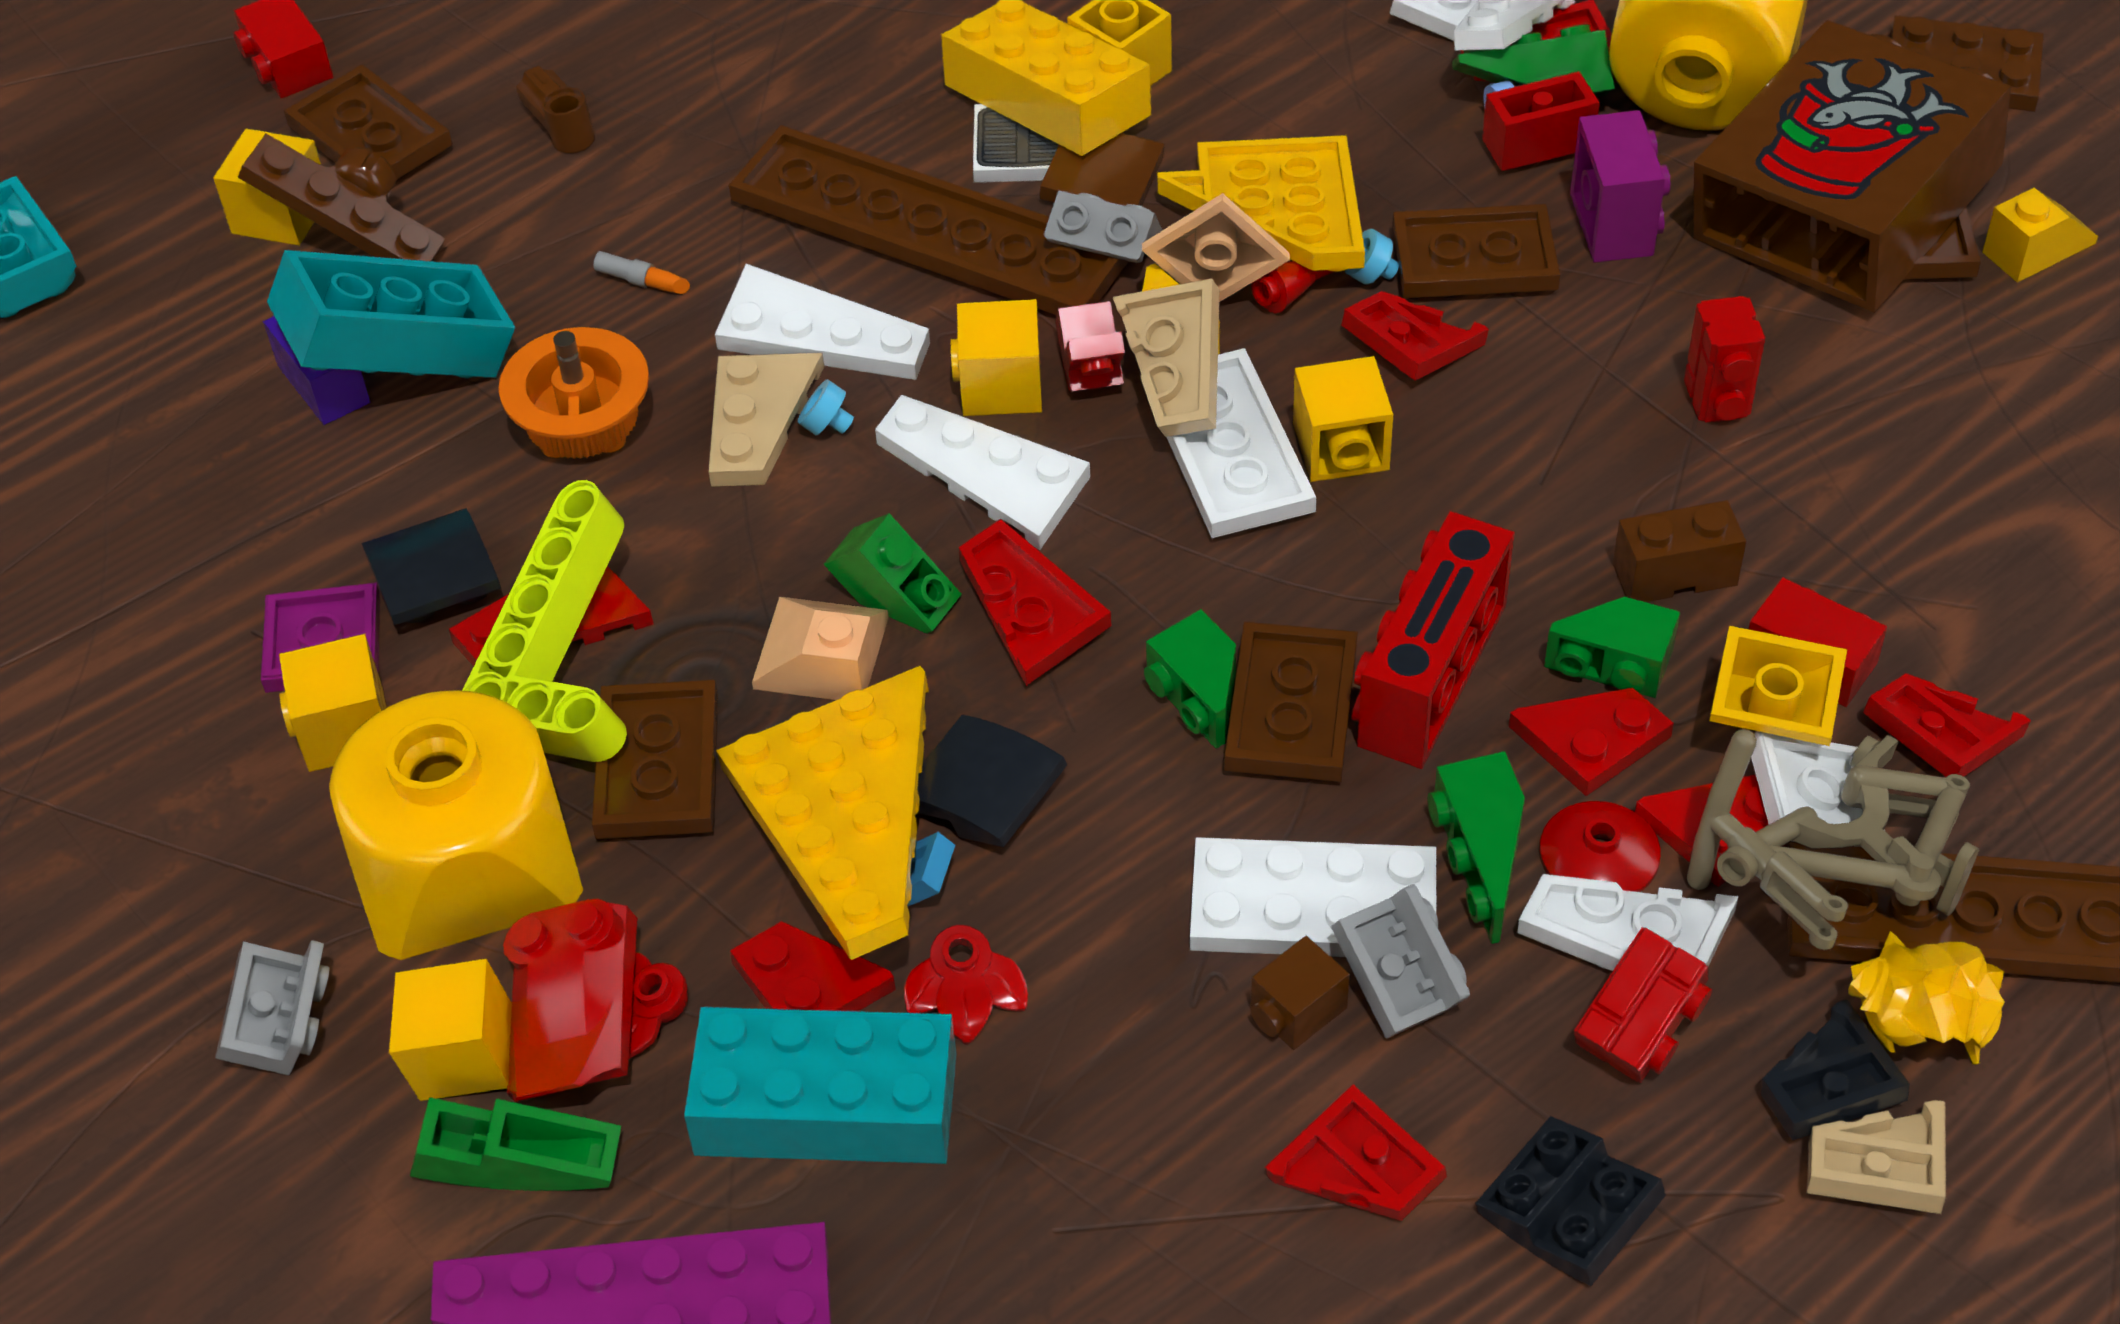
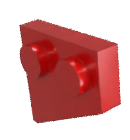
(807, 973)

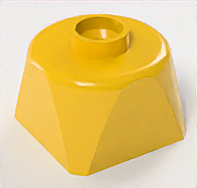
(1701, 57)
(450, 821)

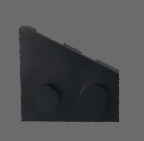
(1833, 1076)

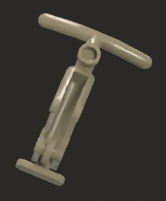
(1906, 869)

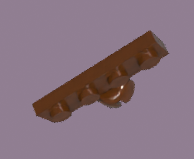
(341, 198)

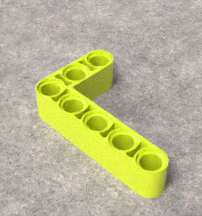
(541, 622)

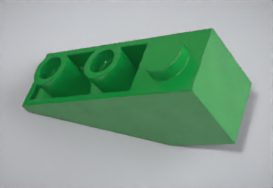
(1537, 59)
(1482, 817)

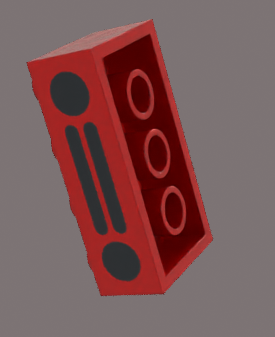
(1432, 639)

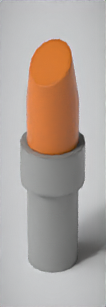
(640, 273)

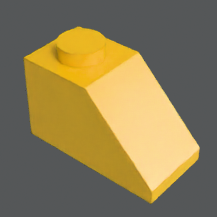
(2033, 235)

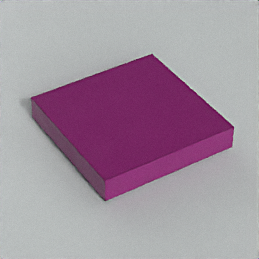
(316, 618)

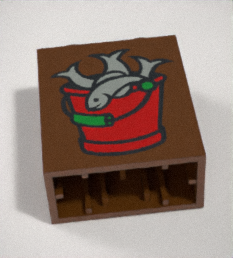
(1850, 163)

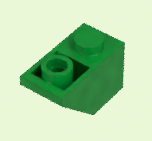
(892, 573)
(1615, 644)
(1196, 672)

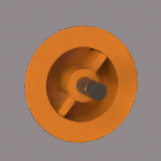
(575, 391)

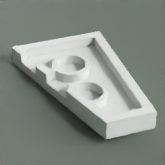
(1601, 919)

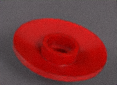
(1571, 848)

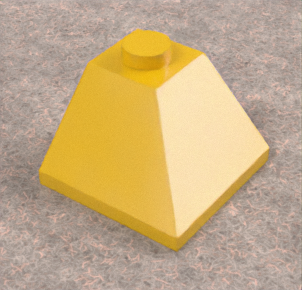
(1778, 685)

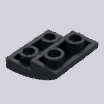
(431, 567)
(986, 779)
(1570, 1200)

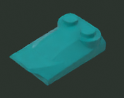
(32, 253)

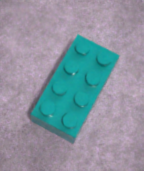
(389, 315)
(822, 1085)

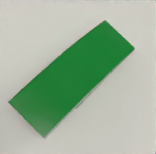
(514, 1147)

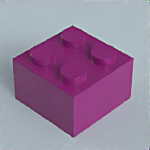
(1618, 186)

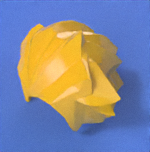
(1930, 994)

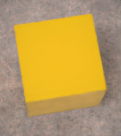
(1131, 26)
(251, 210)
(997, 357)
(1342, 419)
(329, 696)
(451, 1029)

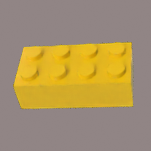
(1047, 75)

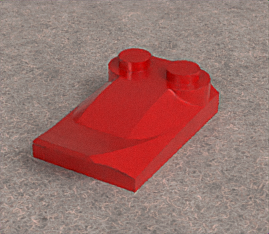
(570, 996)

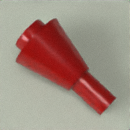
(1284, 285)

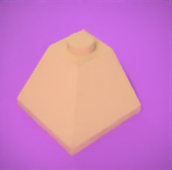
(1216, 245)
(819, 648)

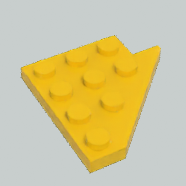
(1286, 185)

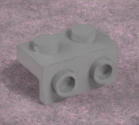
(1101, 226)
(1402, 961)
(271, 1007)

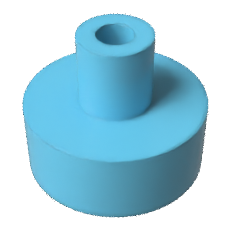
(1377, 258)
(824, 409)

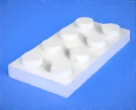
(1246, 466)
(1277, 892)

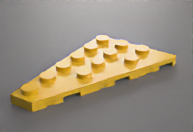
(843, 803)

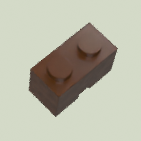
(1678, 551)

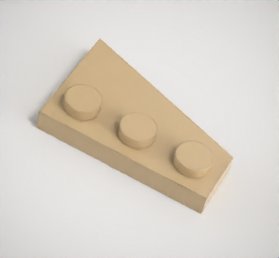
(1176, 351)
(754, 411)

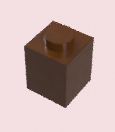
(1299, 993)

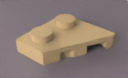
(1882, 1159)

